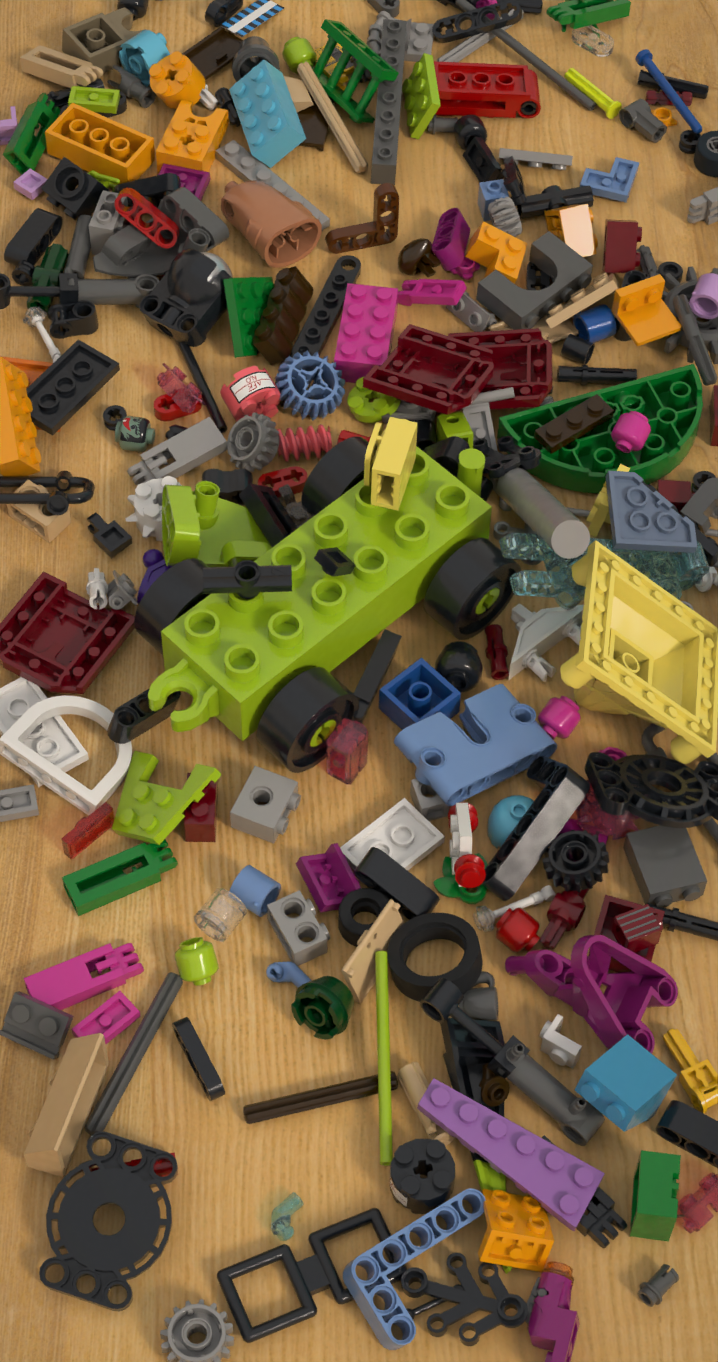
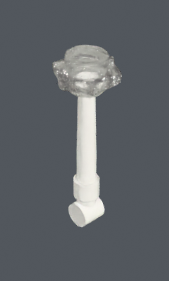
(34, 318)
(485, 917)

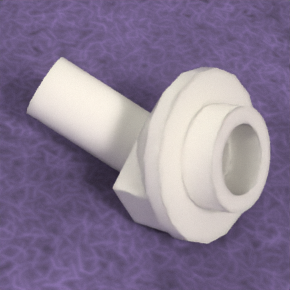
(707, 580)

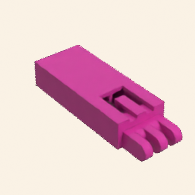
(72, 982)

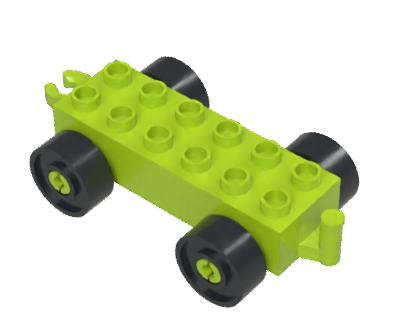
(272, 655)

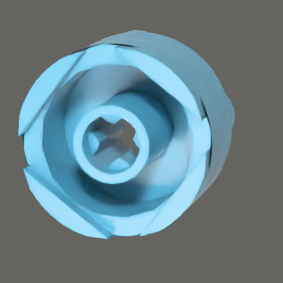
(142, 52)

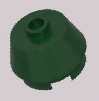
(323, 1006)

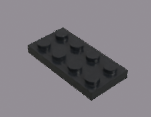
(69, 385)

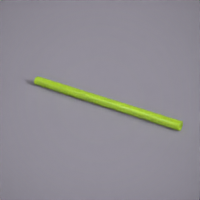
(383, 1055)

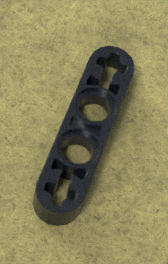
(476, 17)

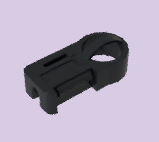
(221, 10)

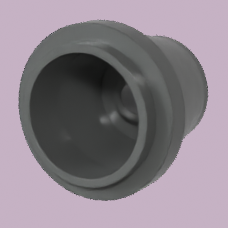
(250, 54)

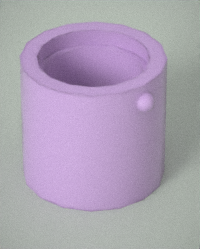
(705, 297)

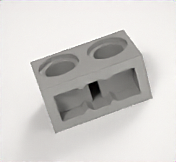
(293, 929)

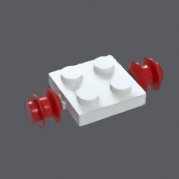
(465, 866)

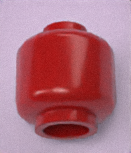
(517, 930)

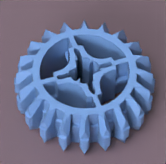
(298, 373)

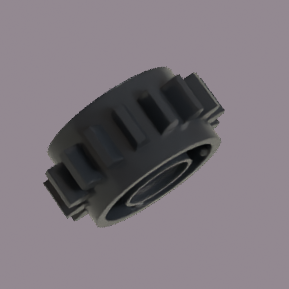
(579, 874)

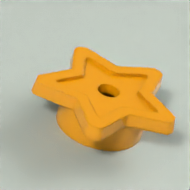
(664, 116)

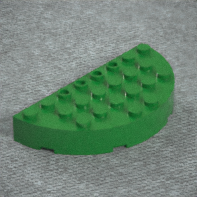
(667, 399)

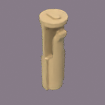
(415, 1086)

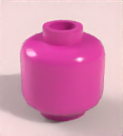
(631, 431)
(559, 717)

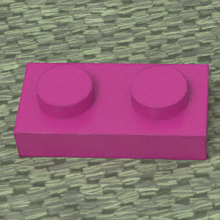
(108, 1018)

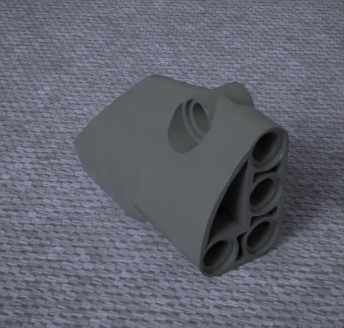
(134, 254)

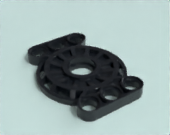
(629, 782)
(104, 1254)

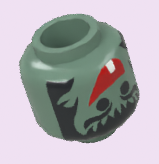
(134, 433)

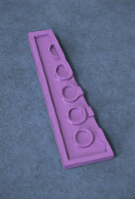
(536, 1166)

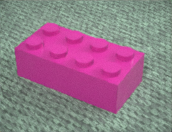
(365, 329)

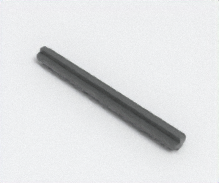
(134, 1054)

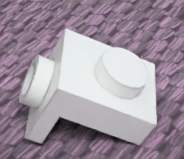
(558, 1047)

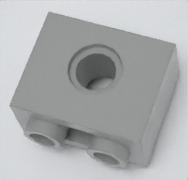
(105, 221)
(269, 819)

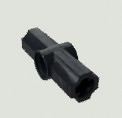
(553, 198)
(234, 579)

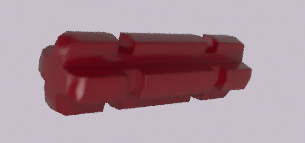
(652, 98)

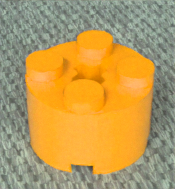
(176, 80)

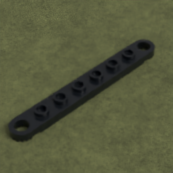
(327, 308)

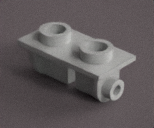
(472, 314)
(121, 591)

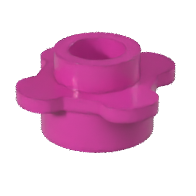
(466, 268)

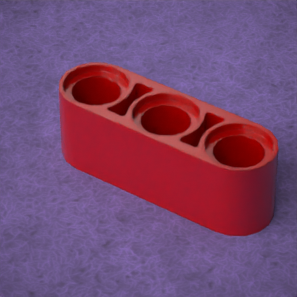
(153, 229)

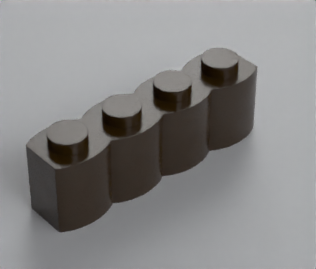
(282, 315)

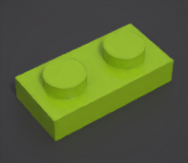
(95, 99)

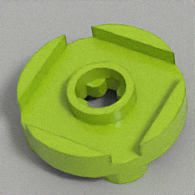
(368, 411)

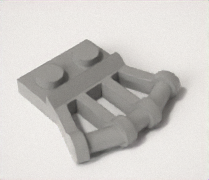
(417, 42)

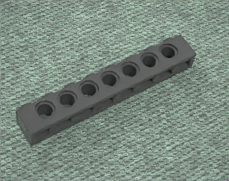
(388, 104)

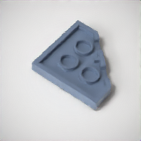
(645, 517)

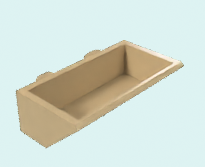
(67, 1105)

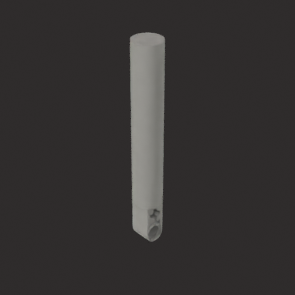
(543, 513)

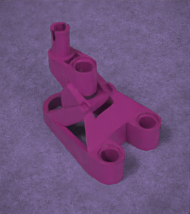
(579, 983)

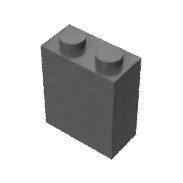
(665, 865)

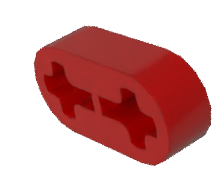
(174, 411)
(283, 477)

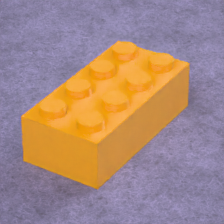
(100, 144)
(17, 431)

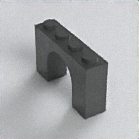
(524, 307)

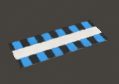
(252, 17)

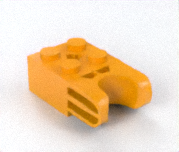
(192, 139)

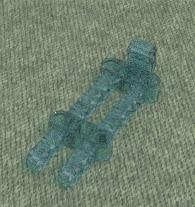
(671, 572)

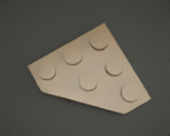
(581, 299)

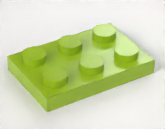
(421, 96)

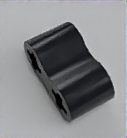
(230, 482)

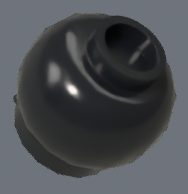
(460, 665)

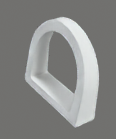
(50, 775)

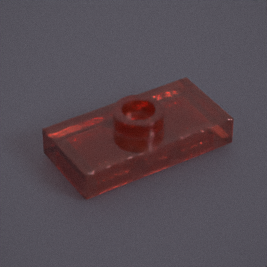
(88, 830)

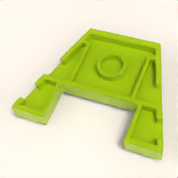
(153, 810)

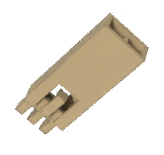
(59, 67)

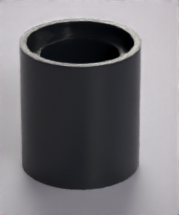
(577, 349)

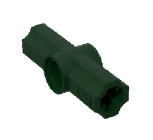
(48, 274)

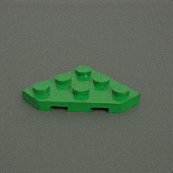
(245, 304)

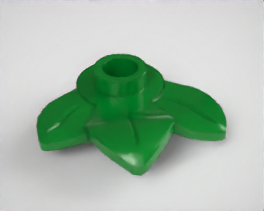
(449, 887)

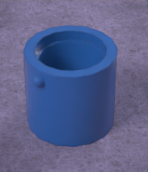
(595, 323)

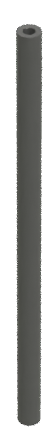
(534, 60)

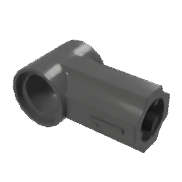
(639, 116)

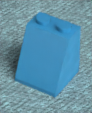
(626, 1084)

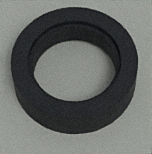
(427, 928)

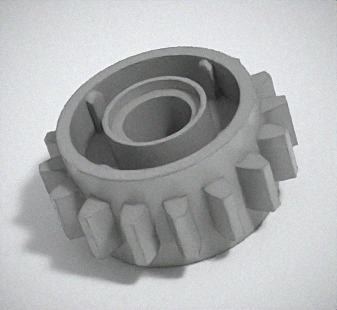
(253, 442)
(195, 1319)

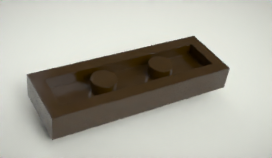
(573, 423)

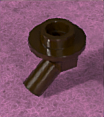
(493, 1088)

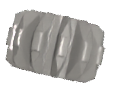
(505, 216)

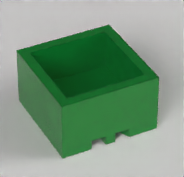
(655, 1195)

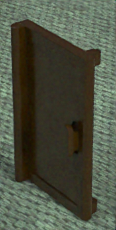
(214, 52)
(314, 125)

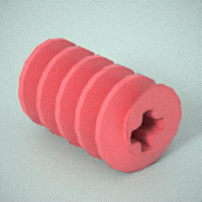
(304, 442)

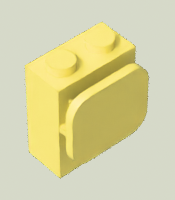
(390, 461)

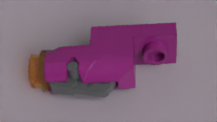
(549, 1316)

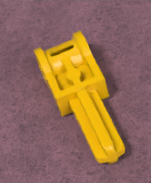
(696, 1077)

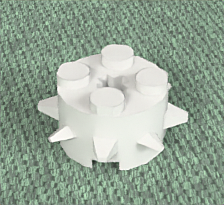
(148, 506)

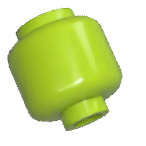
(298, 51)
(196, 961)

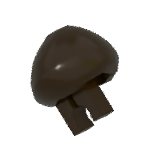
(418, 258)

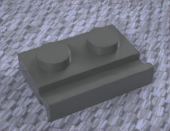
(36, 1025)

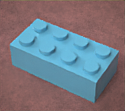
(267, 113)

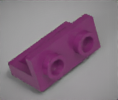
(328, 877)

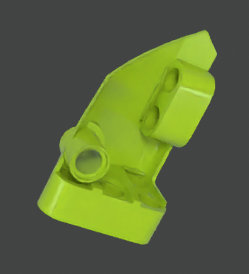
(208, 527)

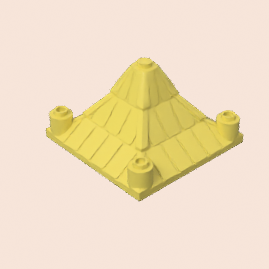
(644, 654)

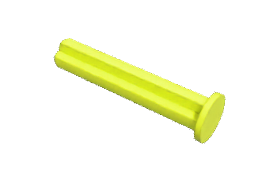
(595, 94)

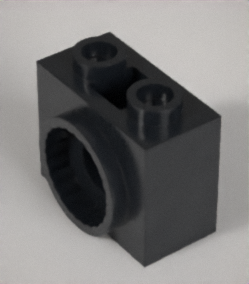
(62, 189)

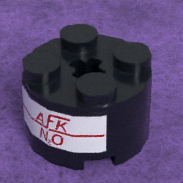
(416, 1159)

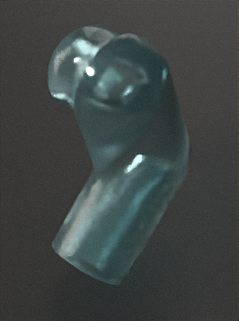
(282, 1217)

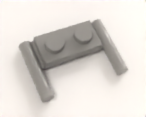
(479, 414)

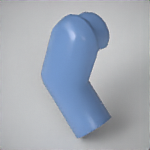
(287, 973)

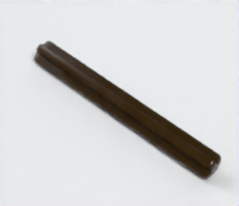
(314, 1098)

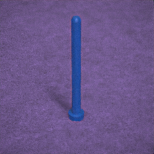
(644, 58)

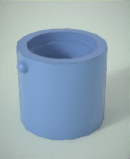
(255, 890)

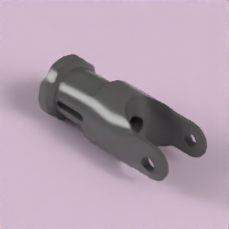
(133, 88)

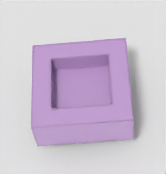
(30, 184)

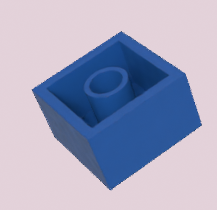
(417, 695)

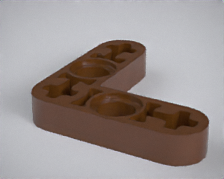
(338, 240)

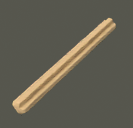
(332, 117)

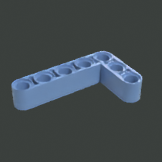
(403, 1251)

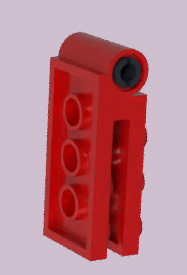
(487, 90)

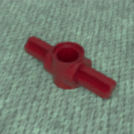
(563, 916)

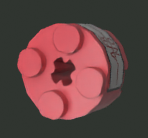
(251, 392)

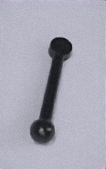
(428, 1305)

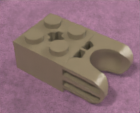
(99, 38)

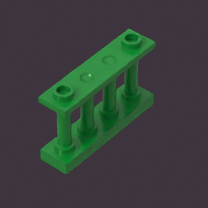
(366, 59)

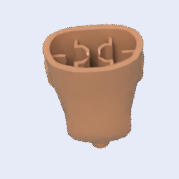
(271, 222)

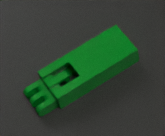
(592, 13)
(24, 147)
(107, 882)

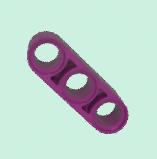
(451, 239)

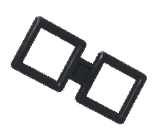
(307, 1276)

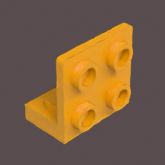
(643, 311)
(516, 1231)

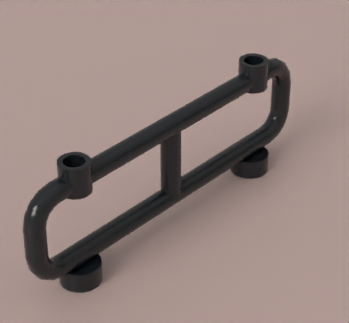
(57, 501)

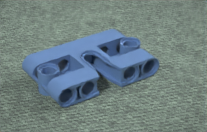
(459, 768)

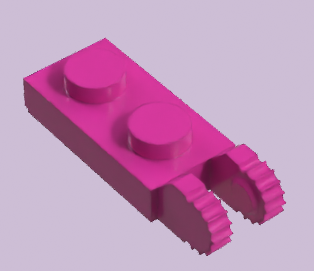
(431, 292)

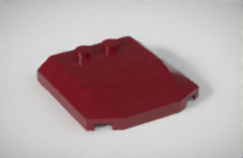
(520, 361)
(432, 371)
(59, 637)

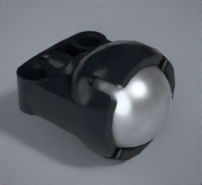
(188, 297)

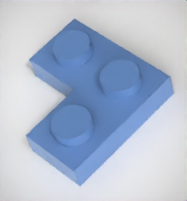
(615, 184)

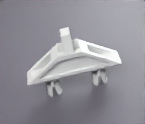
(540, 633)

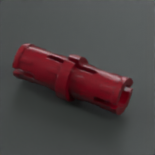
(496, 652)

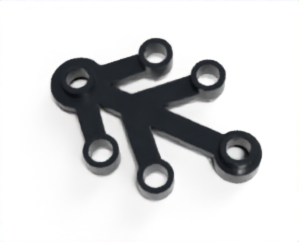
(524, 457)
(468, 1300)

